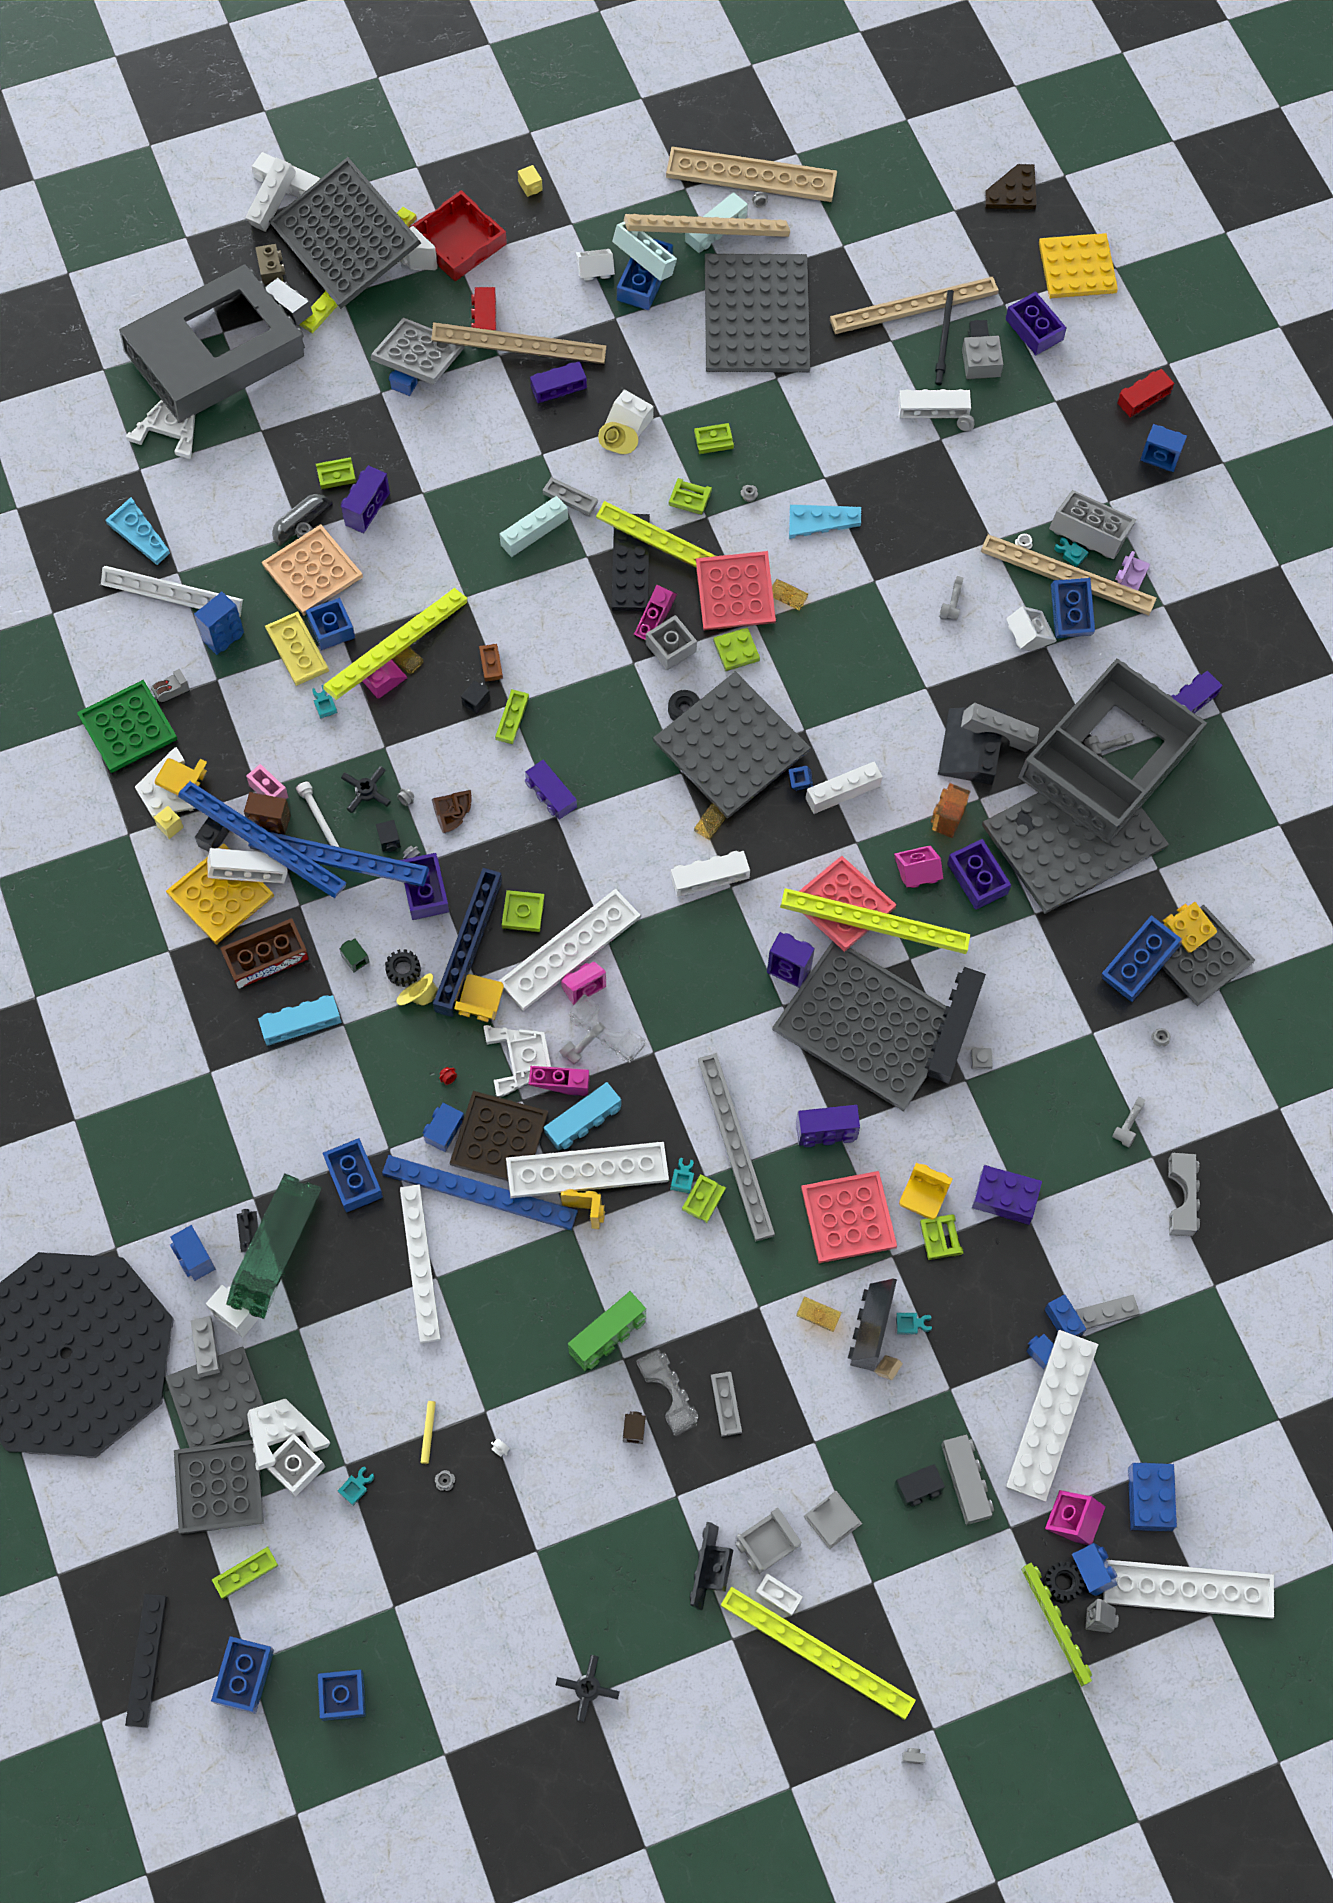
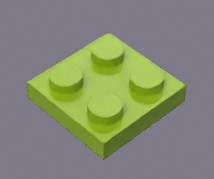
(736, 649)
(523, 911)

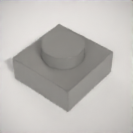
(981, 1058)
(913, 1756)

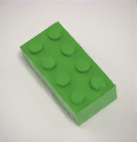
(607, 1331)

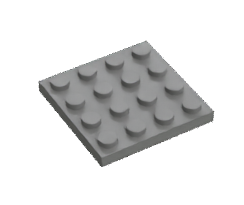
(412, 352)

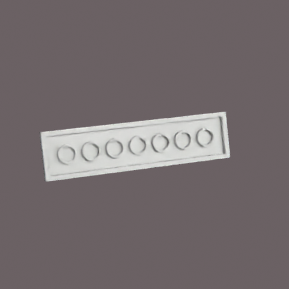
(569, 949)
(587, 1169)
(1052, 1416)
(1192, 1589)

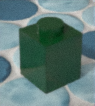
(354, 954)

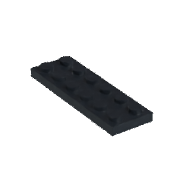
(630, 571)

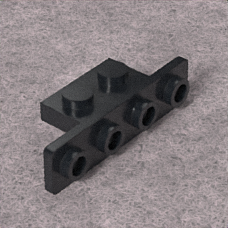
(712, 1567)

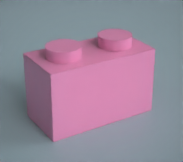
(265, 783)

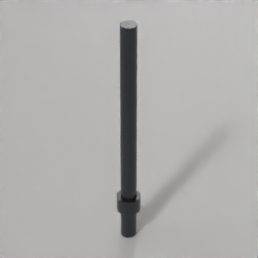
(941, 366)

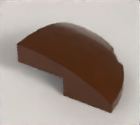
(452, 809)

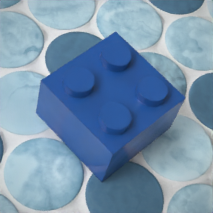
(1163, 447)
(330, 623)
(190, 1249)
(341, 1695)

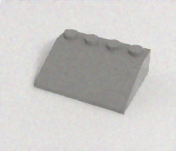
(1092, 524)

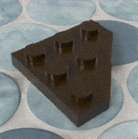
(1013, 189)

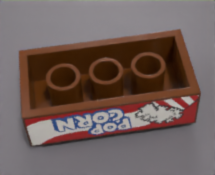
(264, 953)

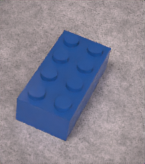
(638, 285)
(1141, 958)

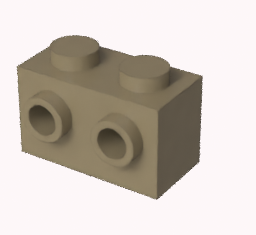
(269, 263)

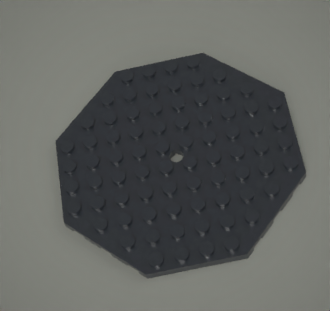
(116, 1359)

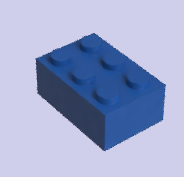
(1072, 608)
(219, 623)
(352, 1175)
(1152, 1497)
(242, 1675)

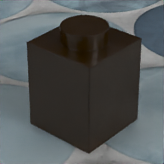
(634, 1427)

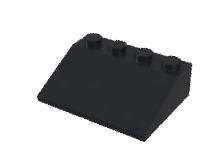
(968, 753)
(872, 1324)

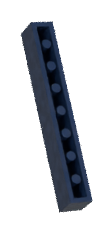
(467, 942)

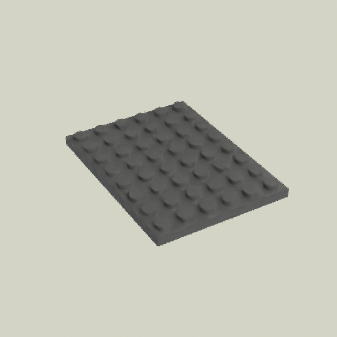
(344, 232)
(756, 313)
(1062, 855)
(864, 1024)

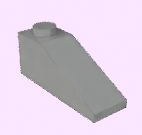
(1101, 1617)

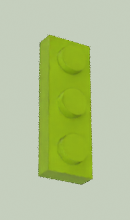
(512, 716)
(245, 1572)

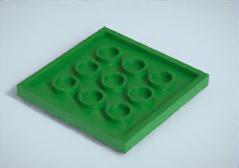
(127, 726)

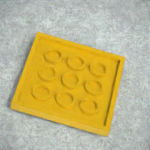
(1078, 265)
(217, 904)

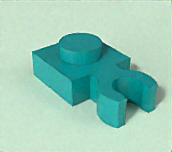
(1072, 553)
(324, 704)
(682, 1178)
(909, 1323)
(354, 1488)

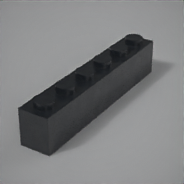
(956, 1024)

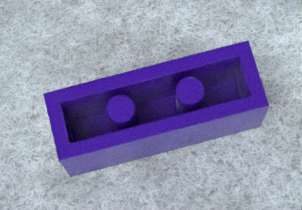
(558, 382)
(1199, 692)
(550, 790)

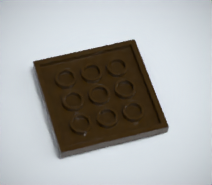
(496, 1131)

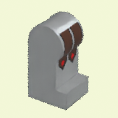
(170, 686)

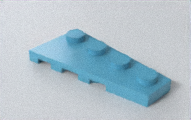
(815, 518)
(134, 527)

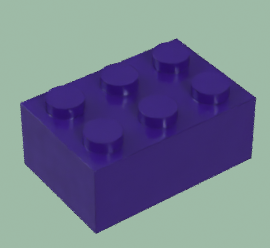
(1035, 323)
(365, 499)
(978, 874)
(431, 898)
(790, 959)
(827, 1125)
(1007, 1194)

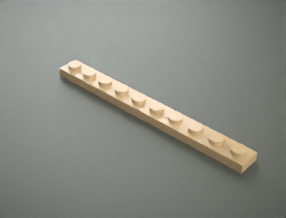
(706, 225)
(912, 305)
(518, 343)
(1061, 571)

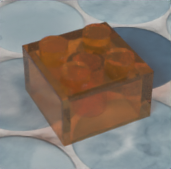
(950, 809)

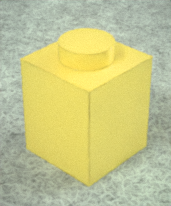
(530, 180)
(168, 822)

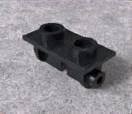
(247, 1227)

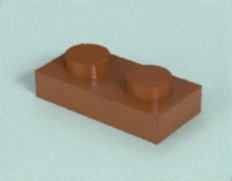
(491, 662)

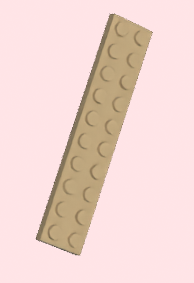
(751, 174)

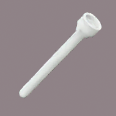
(305, 790)

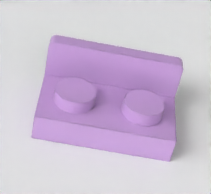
(1133, 572)

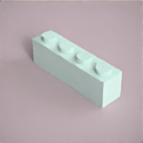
(730, 207)
(645, 251)
(533, 526)

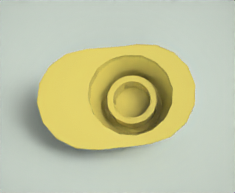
(618, 438)
(420, 992)

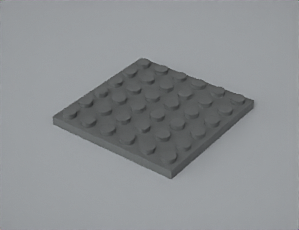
(731, 744)

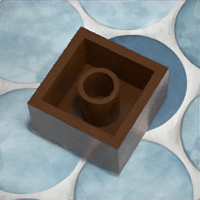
(268, 812)

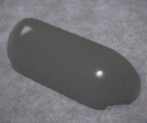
(302, 512)

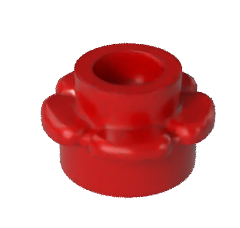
(448, 1075)

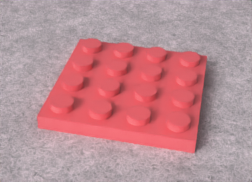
(735, 590)
(847, 885)
(848, 1217)

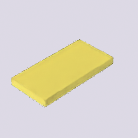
(297, 648)

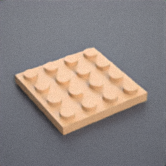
(312, 569)

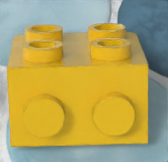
(176, 776)
(1190, 926)
(480, 998)
(925, 1191)
(587, 1200)

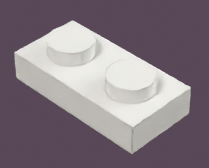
(779, 1594)

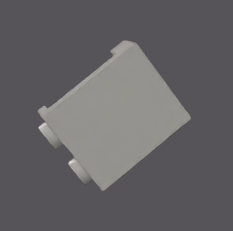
(768, 1541)

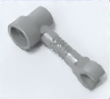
(950, 610)
(1094, 745)
(573, 1052)
(1124, 1134)

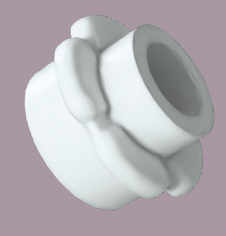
(1026, 539)
(500, 1448)

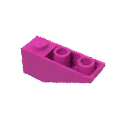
(656, 611)
(561, 1080)

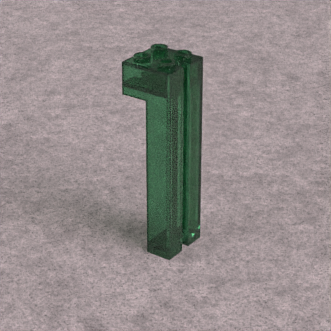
(273, 1246)

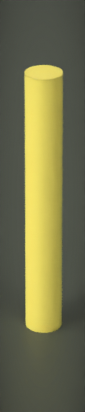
(428, 1432)

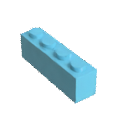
(299, 1020)
(582, 1117)

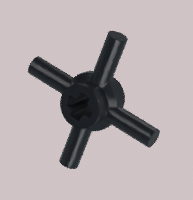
(362, 791)
(592, 1695)

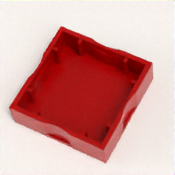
(461, 235)

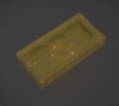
(789, 594)
(408, 660)
(709, 822)
(818, 1314)

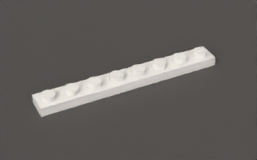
(159, 588)
(420, 1264)

